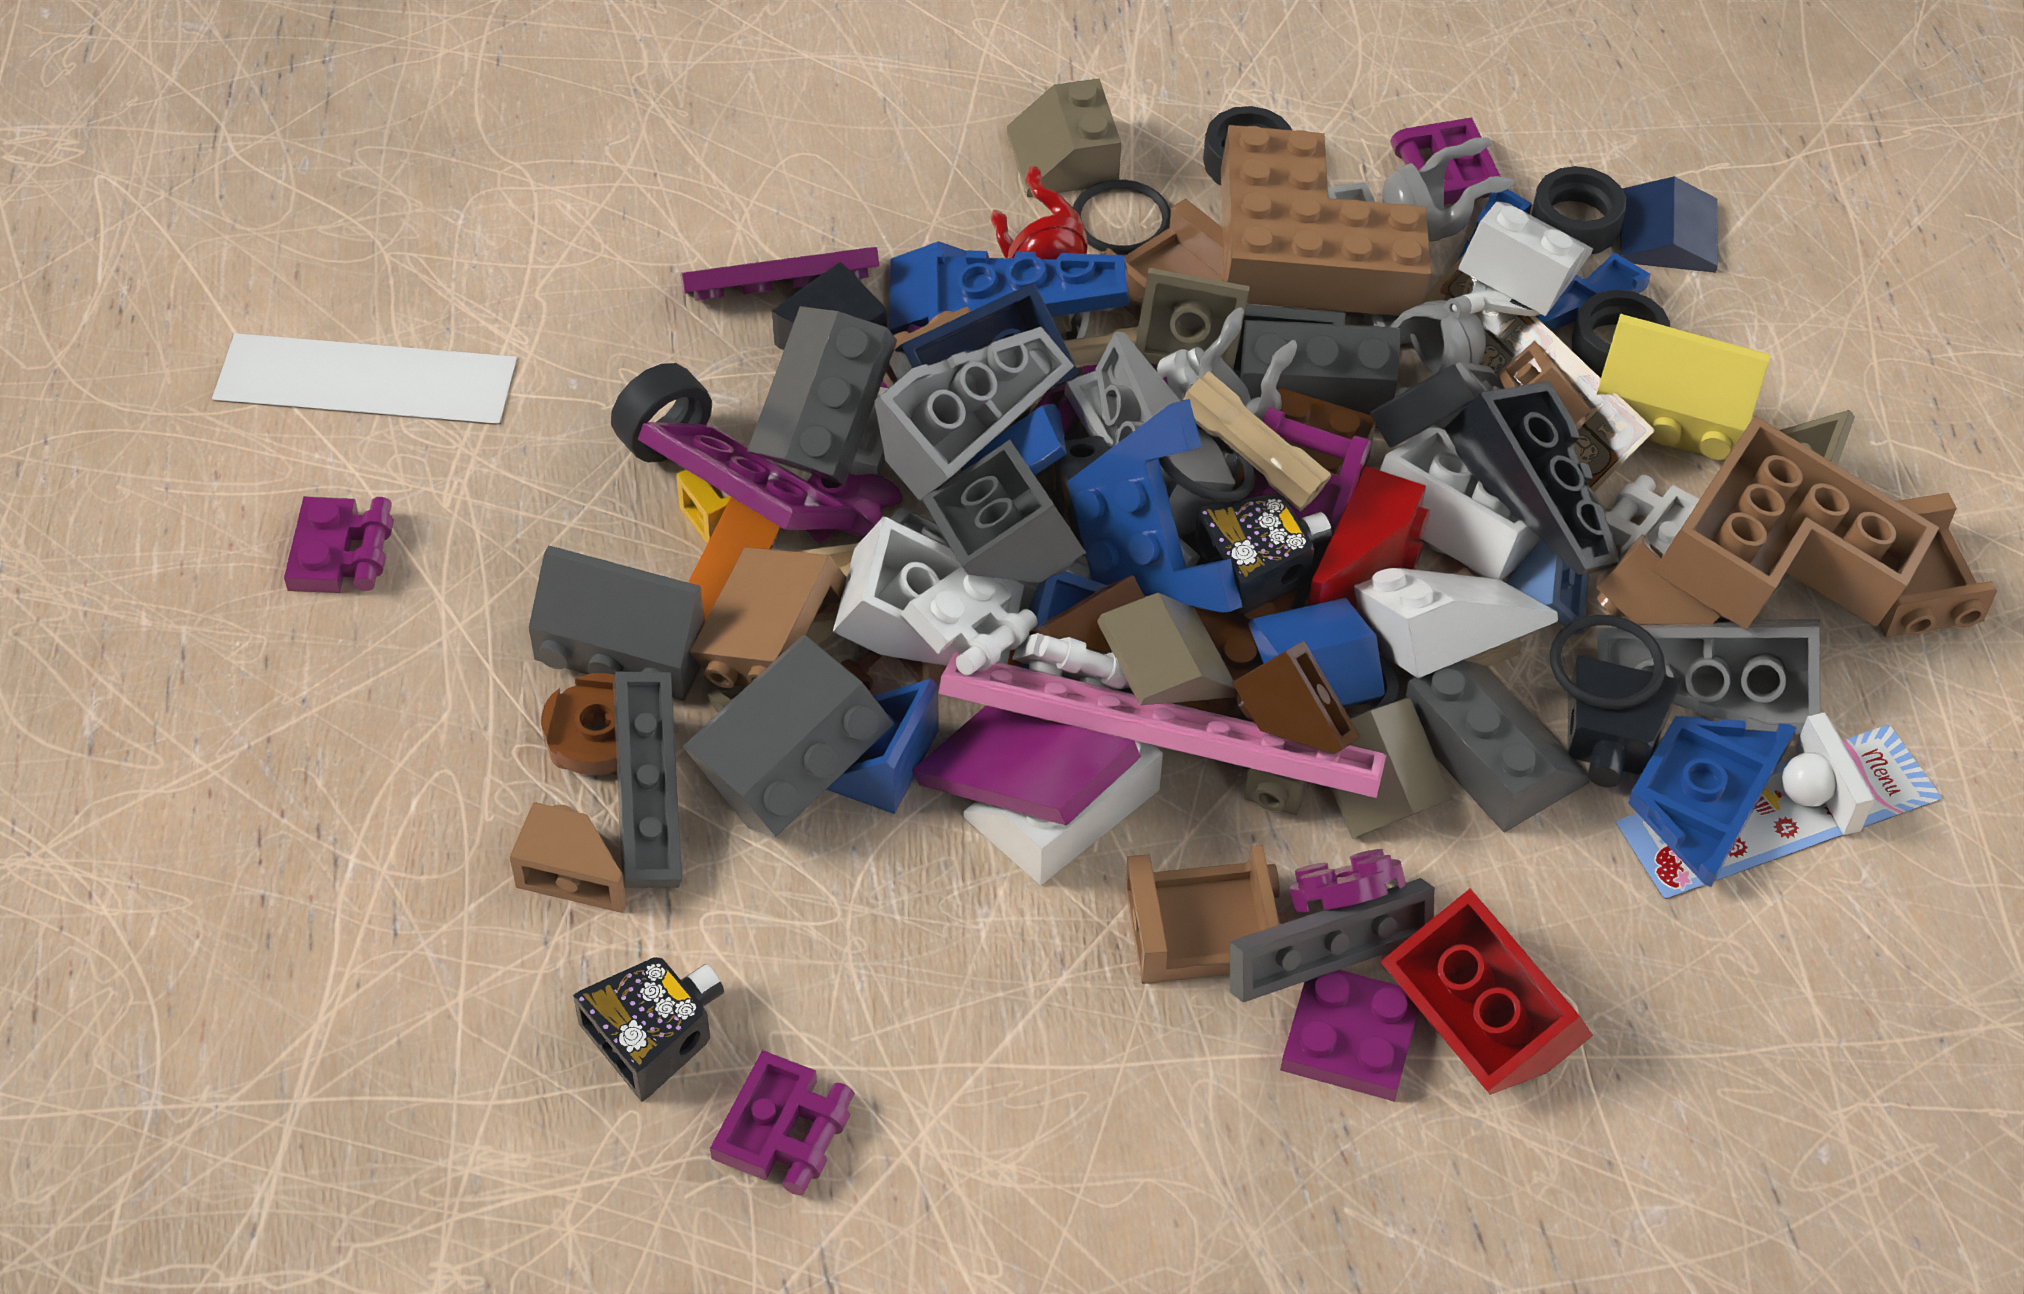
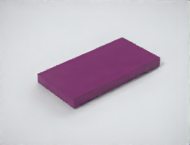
(747, 477)
(1027, 764)

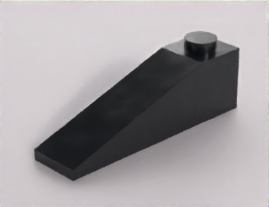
(1526, 456)

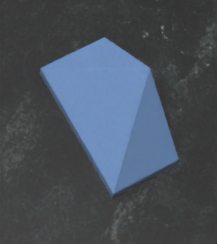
(1552, 583)

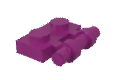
(323, 543)
(765, 1115)

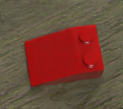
(1372, 535)

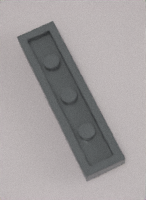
(647, 780)
(1327, 941)

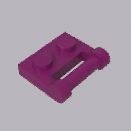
(1460, 171)
(1339, 488)

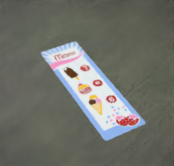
(1783, 826)

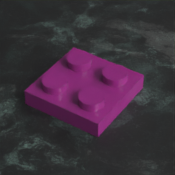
(1351, 1033)

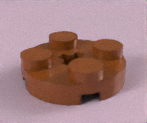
(563, 721)

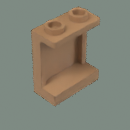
(1188, 247)
(1942, 587)
(764, 611)
(1191, 914)

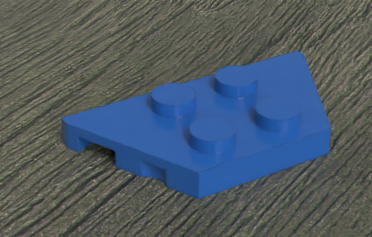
(1707, 786)

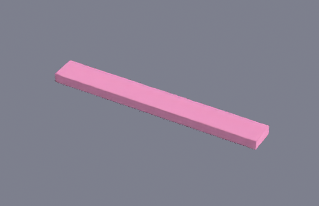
(1163, 725)

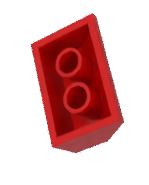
(1486, 996)

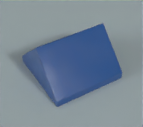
(885, 769)

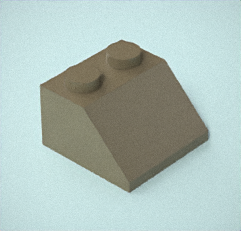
(1067, 138)

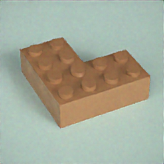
(1310, 248)
(1798, 514)

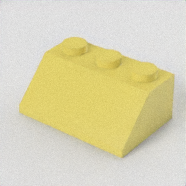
(1684, 385)

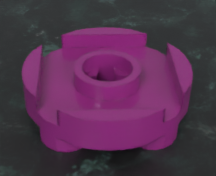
(1348, 884)

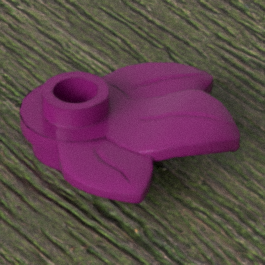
(865, 495)

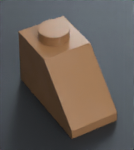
(1536, 366)
(1644, 596)
(566, 859)

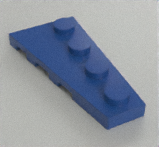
(1066, 285)

